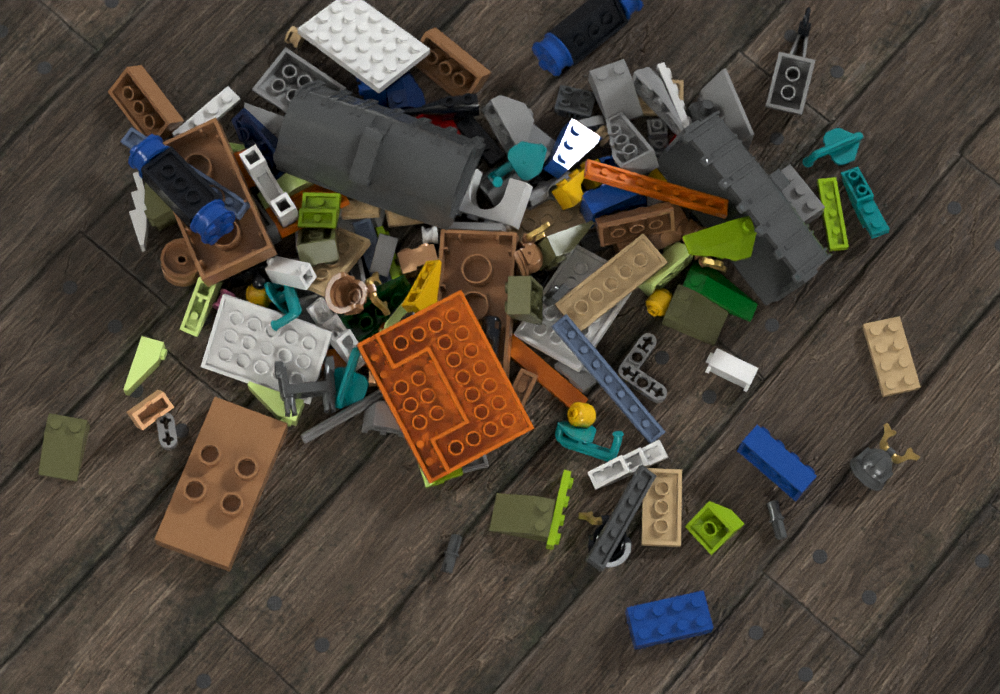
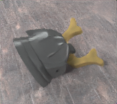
(874, 465)

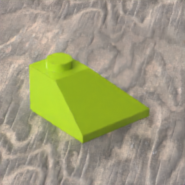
(714, 526)

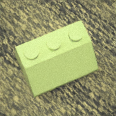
(677, 259)

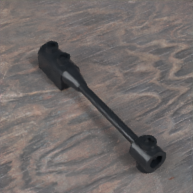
(449, 107)

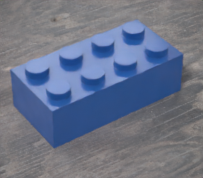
(777, 462)
(669, 620)

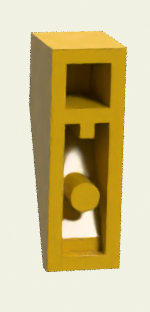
(425, 288)

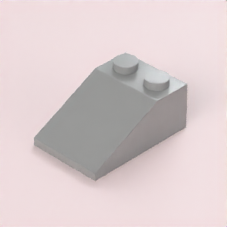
(615, 90)

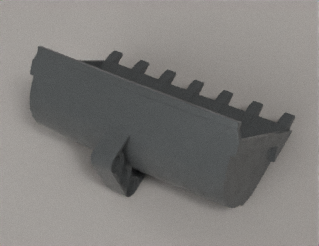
(377, 154)
(716, 162)

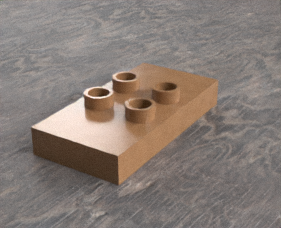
(249, 241)
(480, 267)
(221, 484)

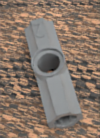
(543, 192)

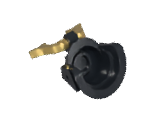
(622, 550)

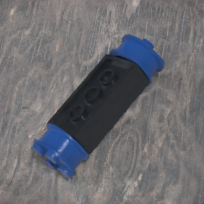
(583, 32)
(182, 189)

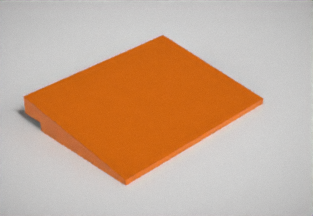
(445, 386)

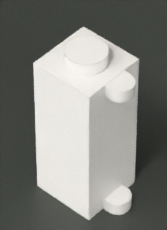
(290, 272)
(731, 368)

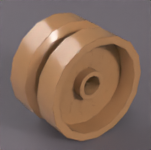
(178, 264)

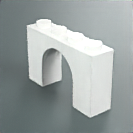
(264, 180)
(508, 211)

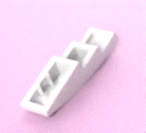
(138, 215)
(342, 339)
(626, 465)

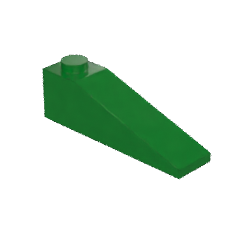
(720, 291)

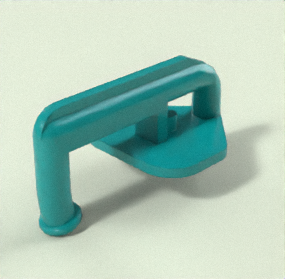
(839, 144)
(524, 158)
(279, 298)
(350, 384)
(582, 439)

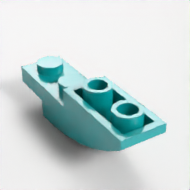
(863, 203)

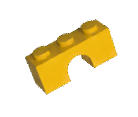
(569, 190)

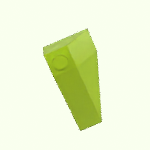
(727, 240)

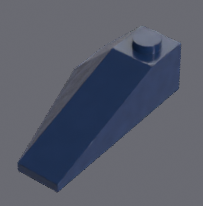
(404, 93)
(253, 132)

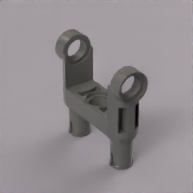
(290, 392)

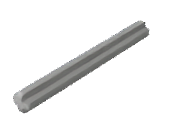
(341, 416)

